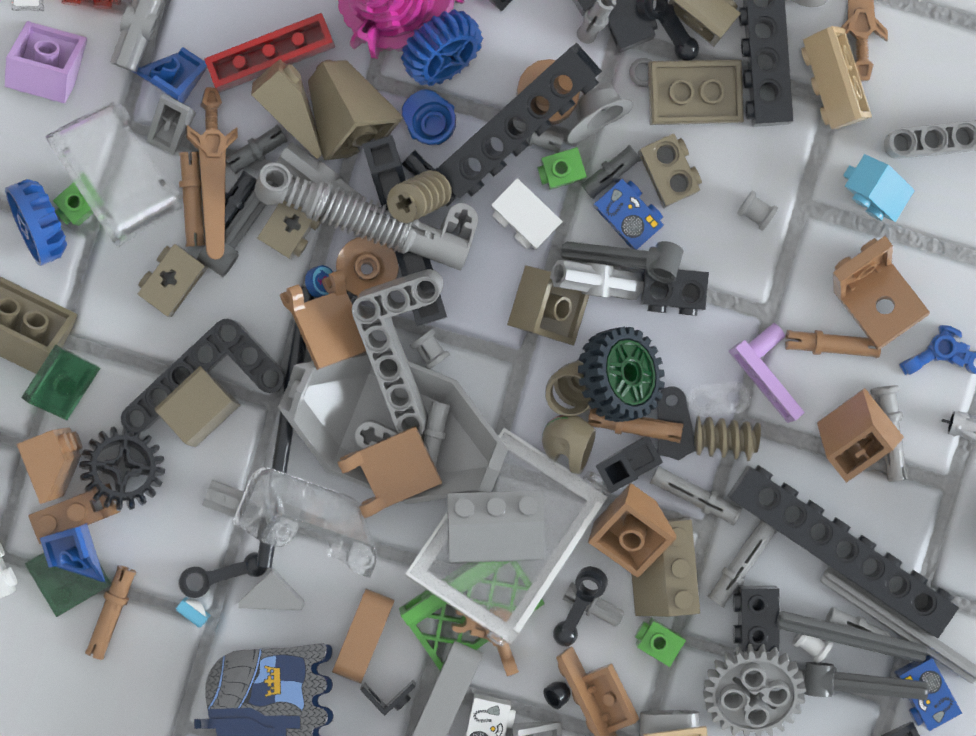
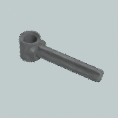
(234, 234)
(660, 261)
(824, 680)

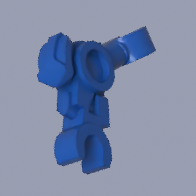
(942, 348)

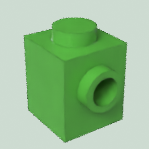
(562, 169)
(72, 206)
(659, 641)

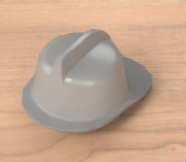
(597, 110)

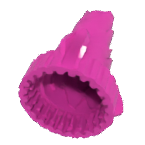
(388, 22)

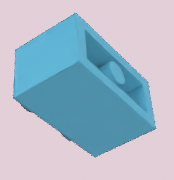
(878, 188)

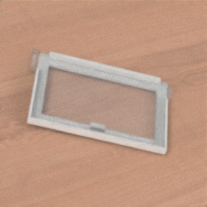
(507, 592)

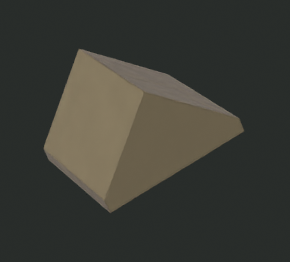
(197, 407)

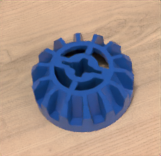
(36, 221)

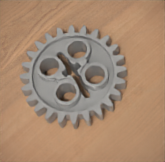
(771, 674)

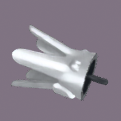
(962, 425)

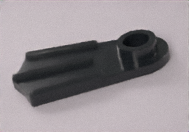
(678, 414)

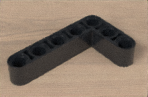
(190, 360)

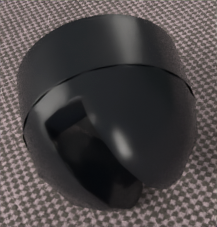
(557, 694)

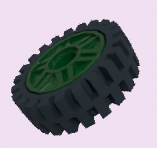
(621, 374)

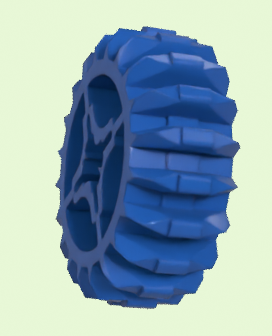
(441, 47)

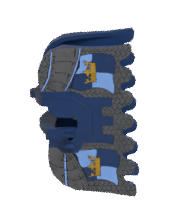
(268, 692)

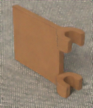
(326, 322)
(394, 469)

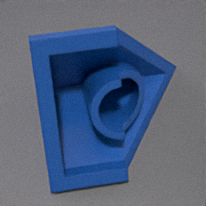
(174, 74)
(73, 552)

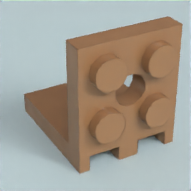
(871, 278)

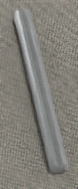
(899, 624)

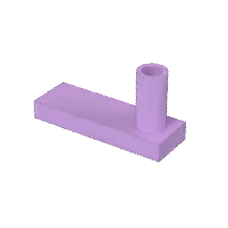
(749, 359)

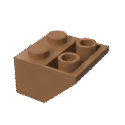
(857, 435)

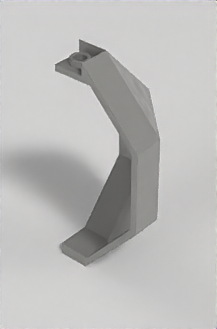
(333, 402)

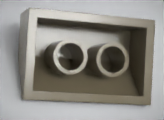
(30, 326)
(671, 581)

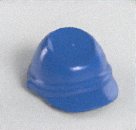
(429, 117)

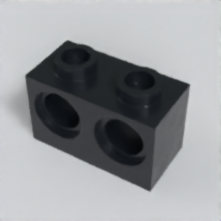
(674, 293)

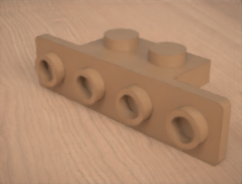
(598, 695)

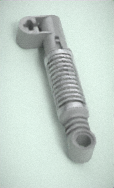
(371, 219)

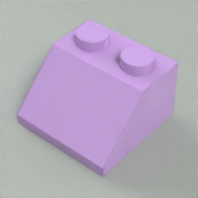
(44, 62)

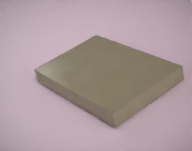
(695, 92)

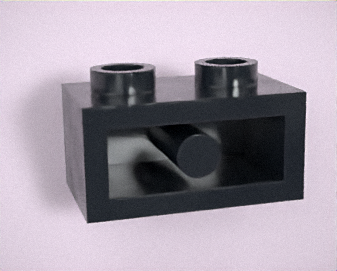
(757, 617)

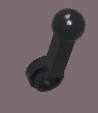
(685, 47)
(210, 577)
(565, 632)

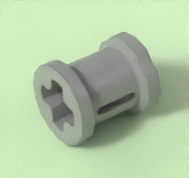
(757, 210)
(430, 349)

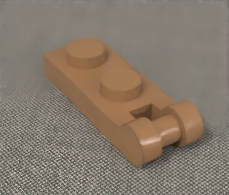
(70, 514)

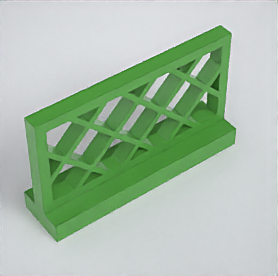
(423, 607)

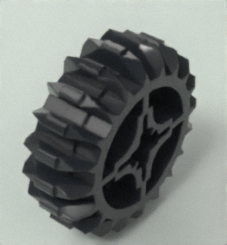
(136, 468)

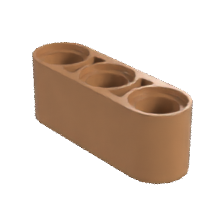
(363, 636)

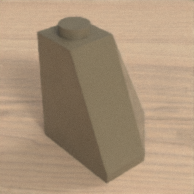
(348, 109)

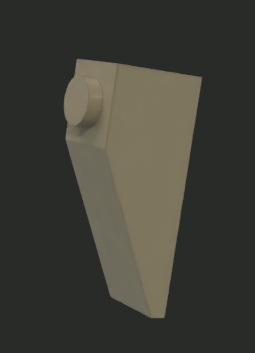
(285, 98)

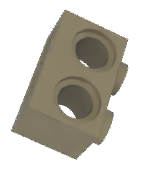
(662, 173)

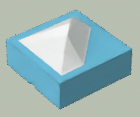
(193, 611)

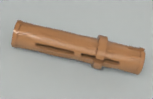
(192, 199)
(819, 342)
(643, 426)
(111, 610)

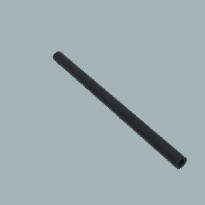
(285, 430)

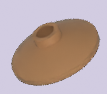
(362, 252)

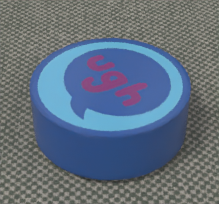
(314, 280)

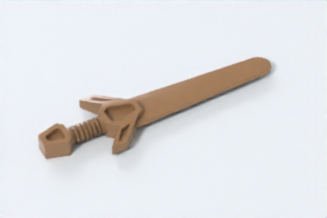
(860, 25)
(212, 157)

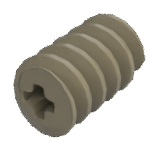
(418, 196)
(727, 437)

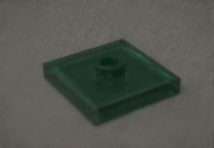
(60, 382)

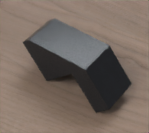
(628, 464)

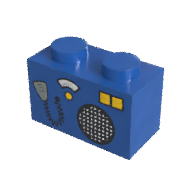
(629, 214)
(940, 704)

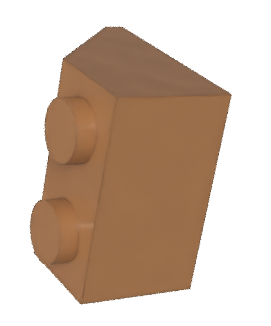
(632, 531)

